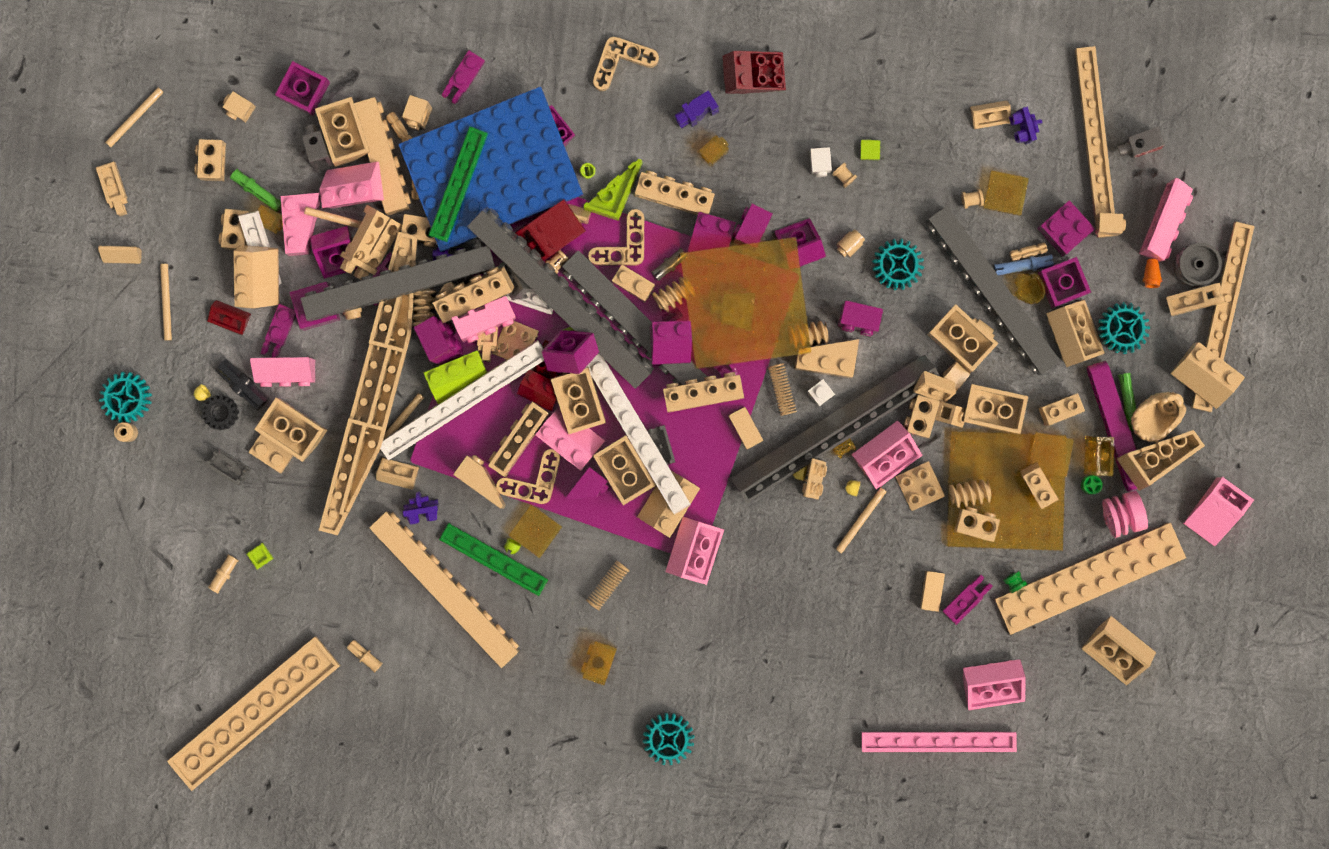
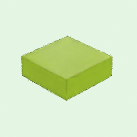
(870, 150)
(260, 556)

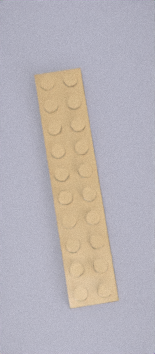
(1090, 578)
(253, 713)

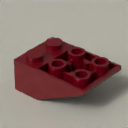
(753, 72)
(552, 230)
(538, 386)

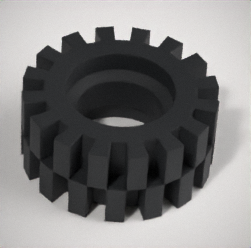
(231, 416)

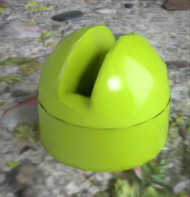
(590, 170)
(512, 545)

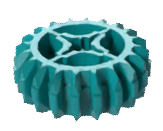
(891, 258)
(1128, 334)
(127, 390)
(679, 751)

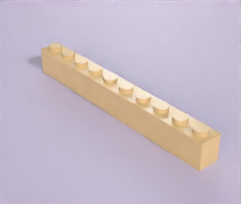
(444, 589)

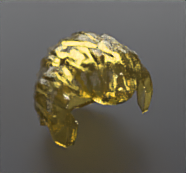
(1030, 288)

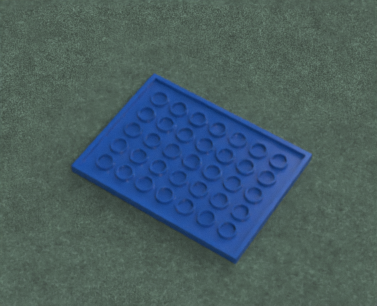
(517, 173)

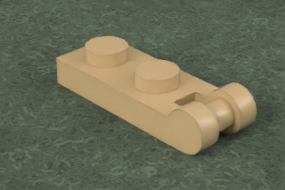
(1194, 299)

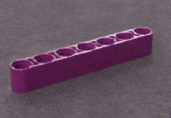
(1112, 415)

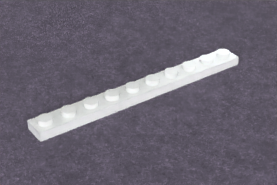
(462, 400)
(638, 435)

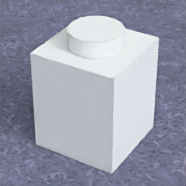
(820, 161)
(820, 393)

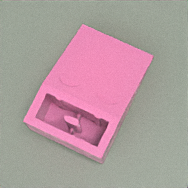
(1218, 510)

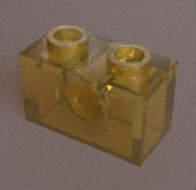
(1099, 455)
(594, 673)

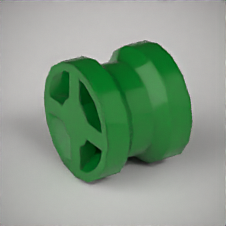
(1094, 483)
(1014, 581)

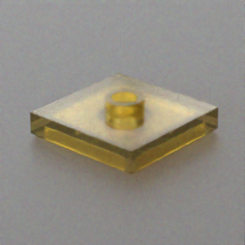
(1005, 193)
(1051, 453)
(535, 531)

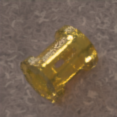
(844, 447)

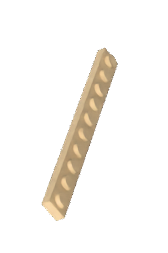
(1094, 132)
(1230, 287)

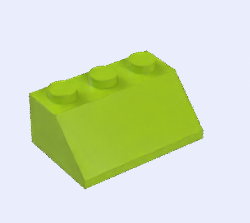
(455, 375)

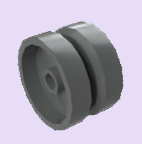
(1208, 269)

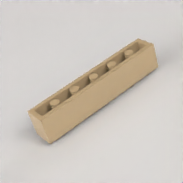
(381, 151)

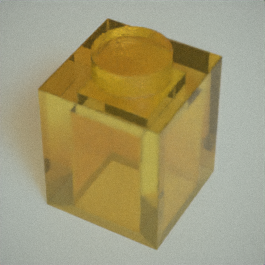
(714, 150)
(271, 220)

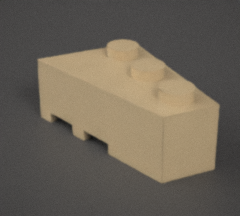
(830, 359)

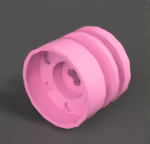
(1120, 515)

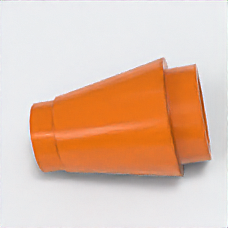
(1152, 274)

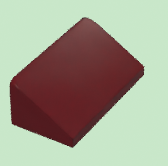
(228, 317)

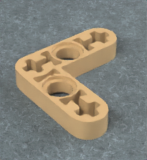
(615, 56)
(625, 251)
(540, 484)

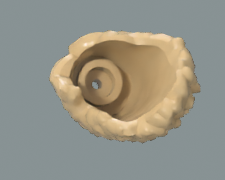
(1158, 416)

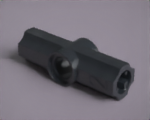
(242, 384)

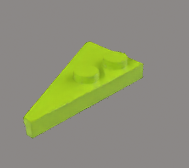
(613, 198)

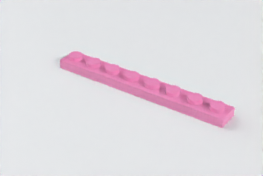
(938, 742)

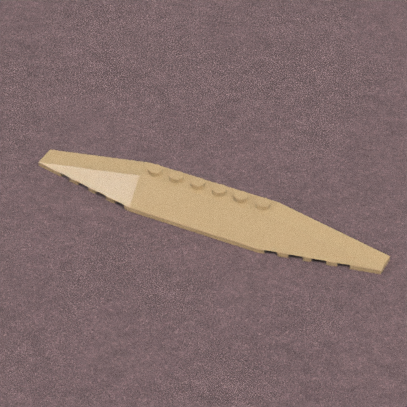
(373, 396)

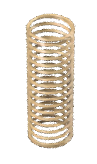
(784, 406)
(622, 573)

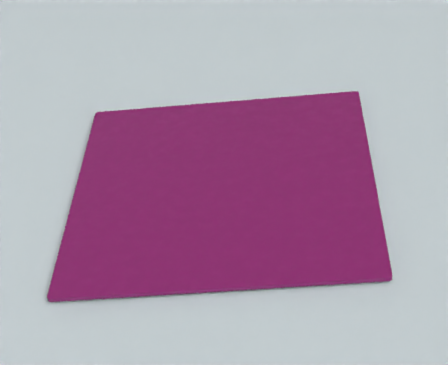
(699, 437)

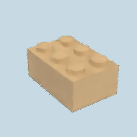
(624, 470)

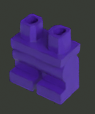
(696, 110)

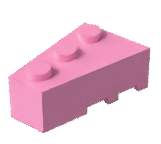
(296, 224)
(484, 320)

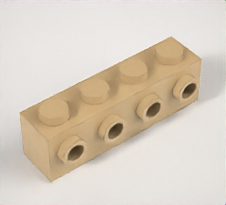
(674, 194)
(473, 294)
(703, 393)
(521, 435)

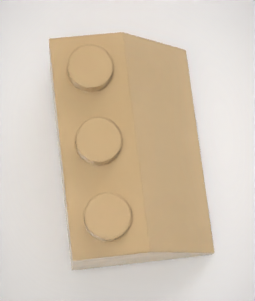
(342, 131)
(256, 276)
(1075, 333)
(962, 338)
(1207, 375)
(578, 400)
(290, 429)
(657, 511)
(1119, 650)

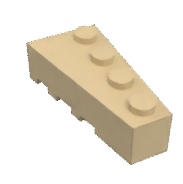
(1156, 460)

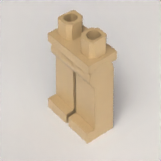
(370, 243)

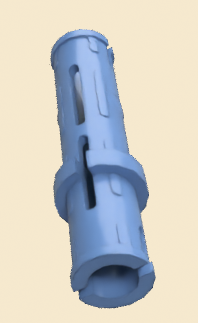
(1024, 265)

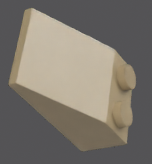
(995, 409)
(477, 477)

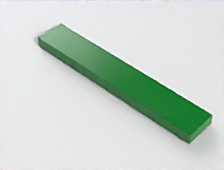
(458, 184)
(493, 559)

